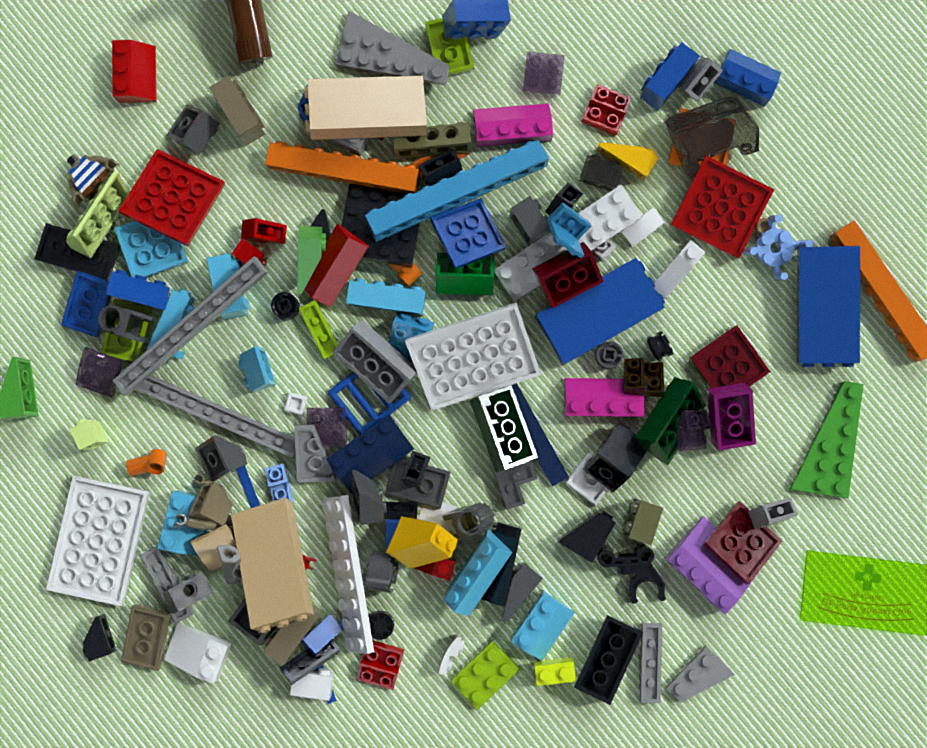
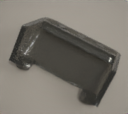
(712, 131)

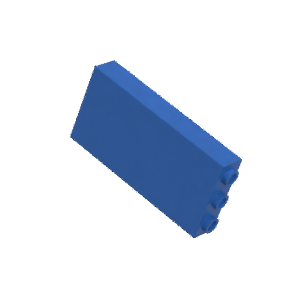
(828, 305)
(601, 311)

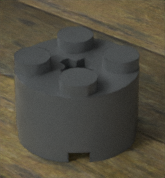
(381, 572)

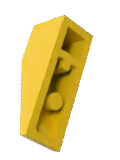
(632, 158)

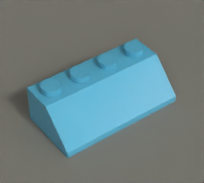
(476, 574)

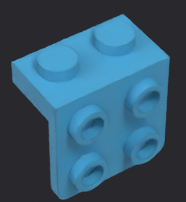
(568, 228)
(405, 327)

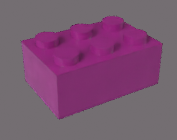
(731, 416)

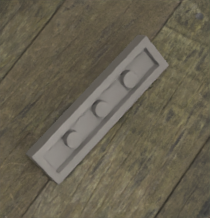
(163, 576)
(651, 663)

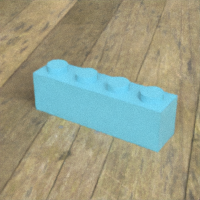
(386, 298)

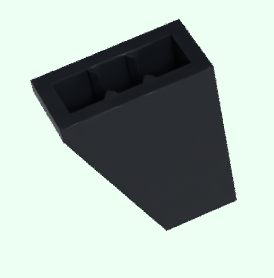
(589, 535)

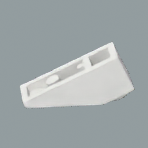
(678, 269)

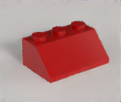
(133, 71)

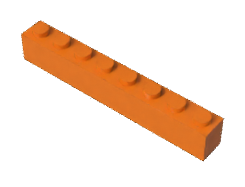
(342, 168)
(886, 293)

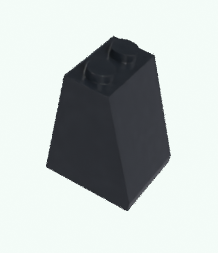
(616, 458)

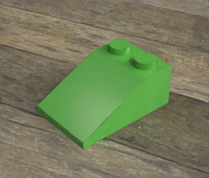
(310, 247)
(18, 391)

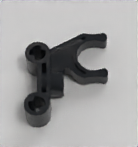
(632, 563)

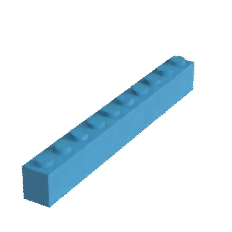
(456, 190)

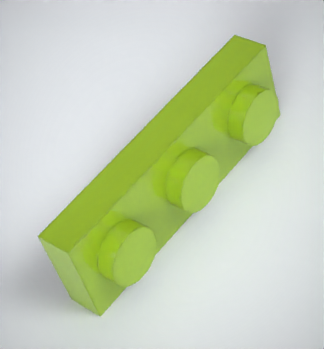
(319, 329)

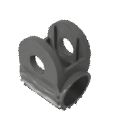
(109, 315)
(481, 510)

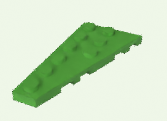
(831, 454)

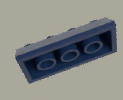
(371, 452)

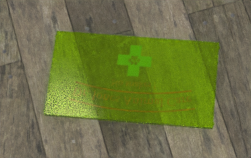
(865, 592)

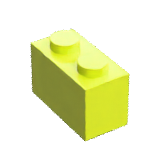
(554, 671)

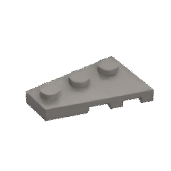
(311, 456)
(698, 675)

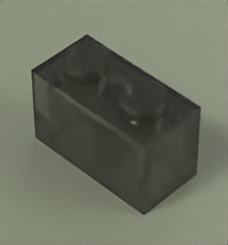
(601, 173)

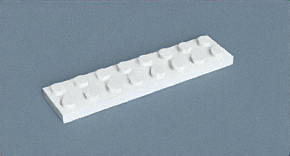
(607, 218)
(348, 574)

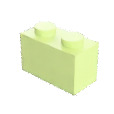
(88, 434)

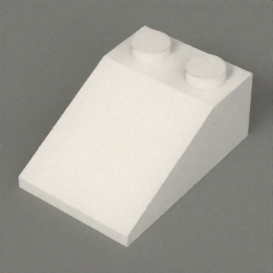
(198, 652)

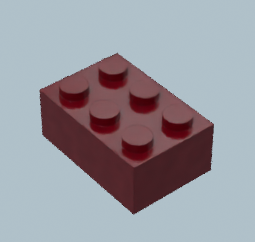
(567, 276)

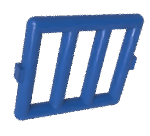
(390, 408)

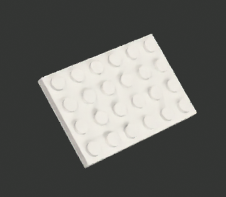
(473, 356)
(98, 540)

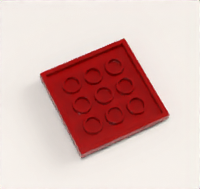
(172, 197)
(722, 207)

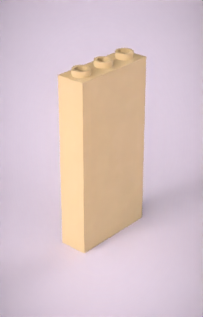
(365, 107)
(272, 565)

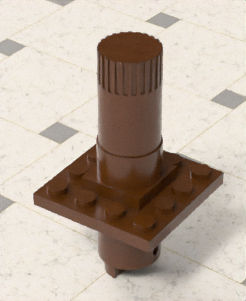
(249, 30)

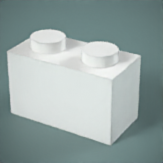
(314, 685)

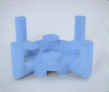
(785, 247)

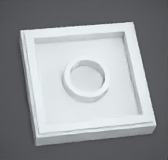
(585, 483)

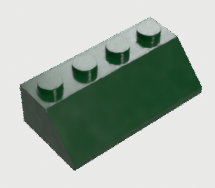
(503, 428)
(660, 430)

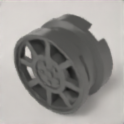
(609, 355)

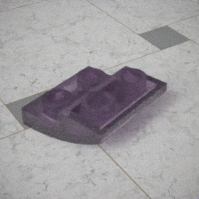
(543, 72)
(98, 372)
(330, 425)
(691, 430)

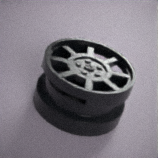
(285, 306)
(659, 346)
(381, 624)

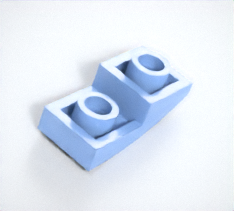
(278, 482)

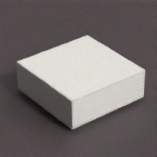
(296, 403)

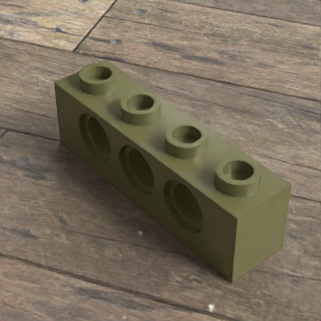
(425, 147)

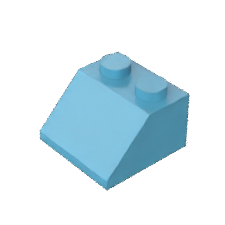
(257, 369)

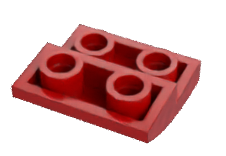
(606, 109)
(381, 665)

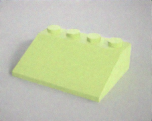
(99, 216)

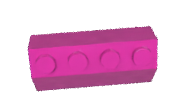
(513, 125)
(600, 398)

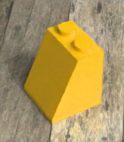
(420, 543)

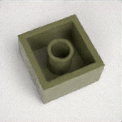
(642, 521)

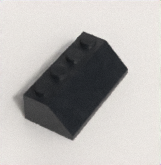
(499, 588)
(608, 659)

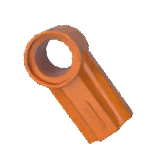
(407, 274)
(152, 463)

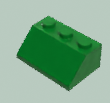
(470, 279)

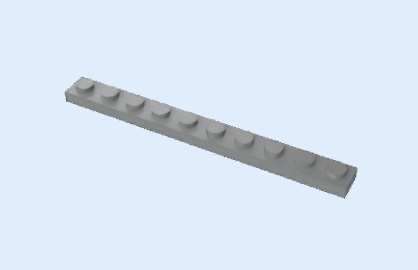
(190, 326)
(218, 415)

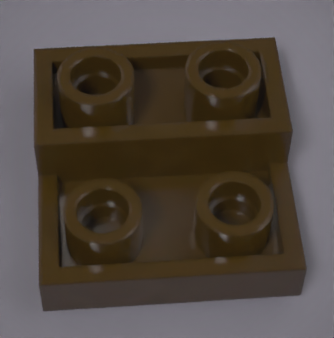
(644, 378)

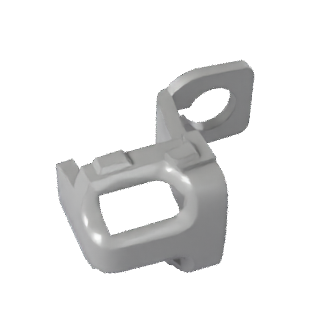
(230, 564)

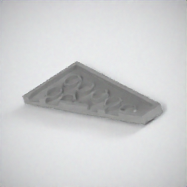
(379, 52)

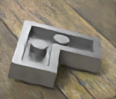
(511, 479)

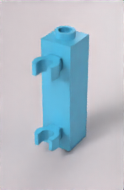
(176, 309)

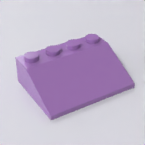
(704, 569)

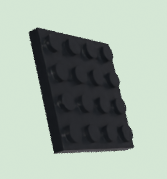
(394, 249)

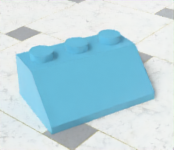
(179, 539)
(542, 625)

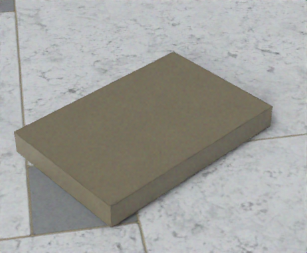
(146, 637)

